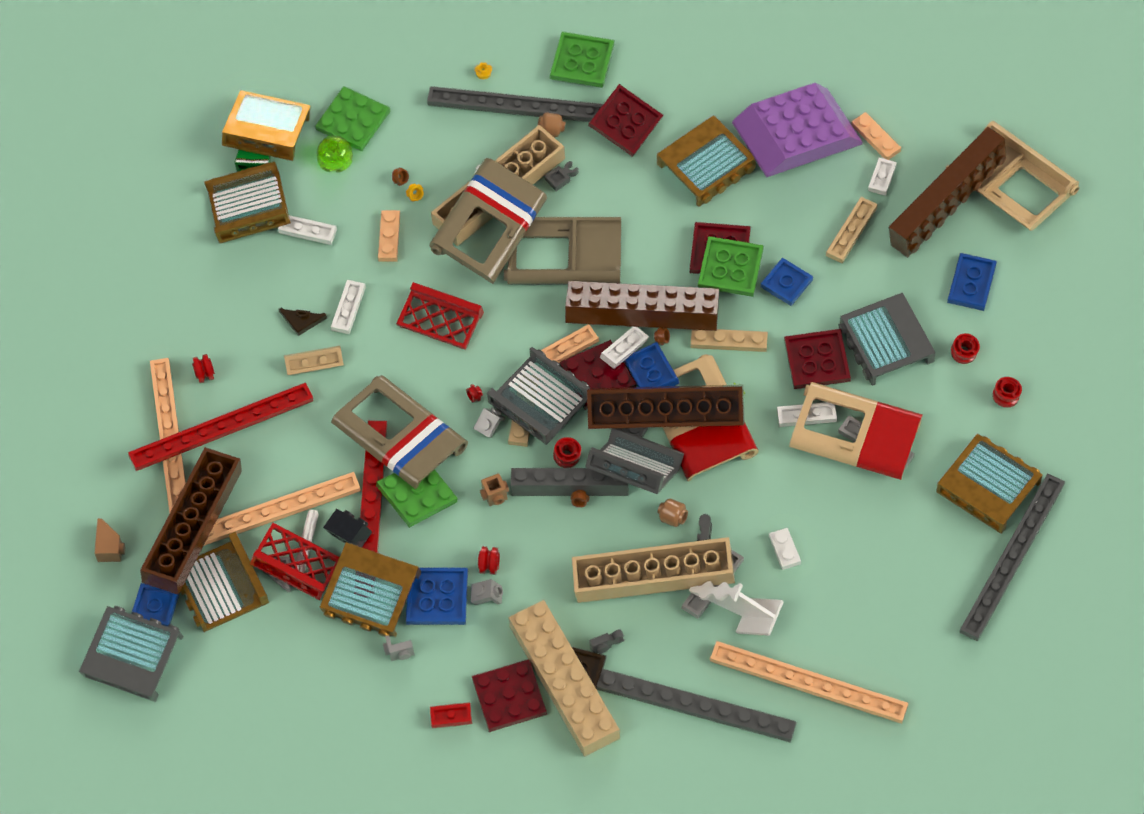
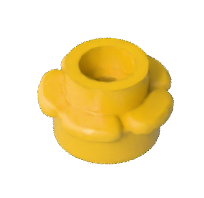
(483, 74)
(419, 192)

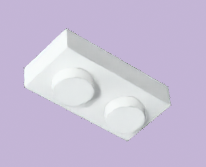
(882, 176)
(784, 548)

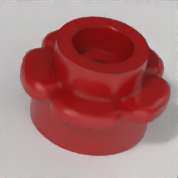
(474, 393)

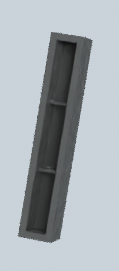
(564, 482)

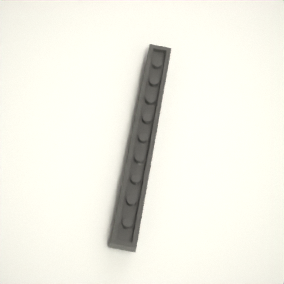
(511, 103)
(1012, 557)
(696, 705)

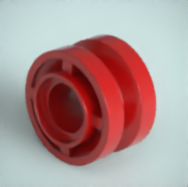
(968, 341)
(203, 368)
(1004, 398)
(567, 444)
(488, 560)

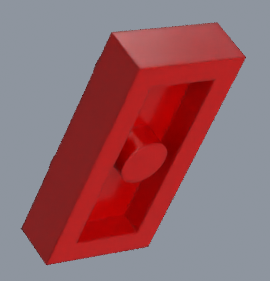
(451, 715)

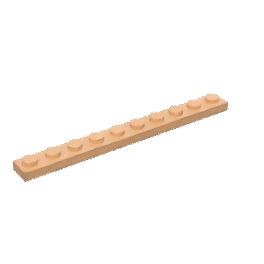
(167, 426)
(284, 507)
(809, 682)

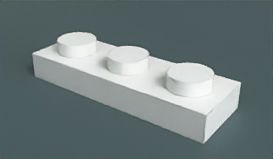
(309, 230)
(348, 307)
(624, 347)
(818, 413)

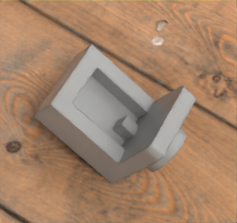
(489, 421)
(486, 591)
(398, 651)

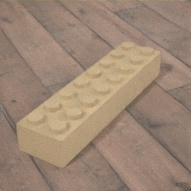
(528, 158)
(652, 569)
(564, 678)

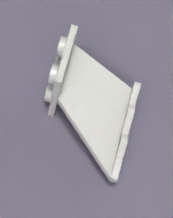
(756, 614)

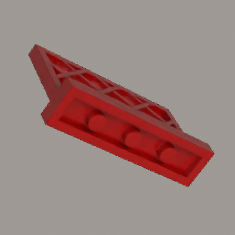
(446, 301)
(285, 571)

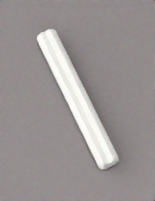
(308, 533)

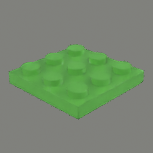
(582, 59)
(353, 118)
(731, 266)
(419, 503)

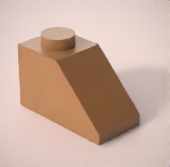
(108, 543)

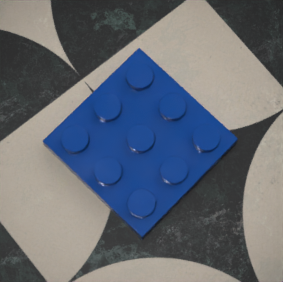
(438, 597)

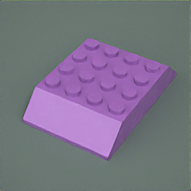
(795, 129)

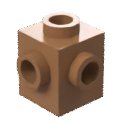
(494, 490)

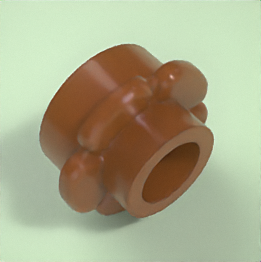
(400, 176)
(662, 336)
(579, 498)

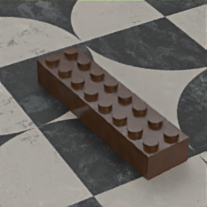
(947, 192)
(642, 305)
(665, 406)
(191, 521)

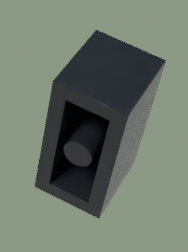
(347, 529)

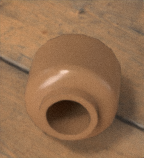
(552, 123)
(672, 512)

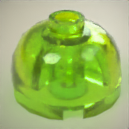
(334, 154)

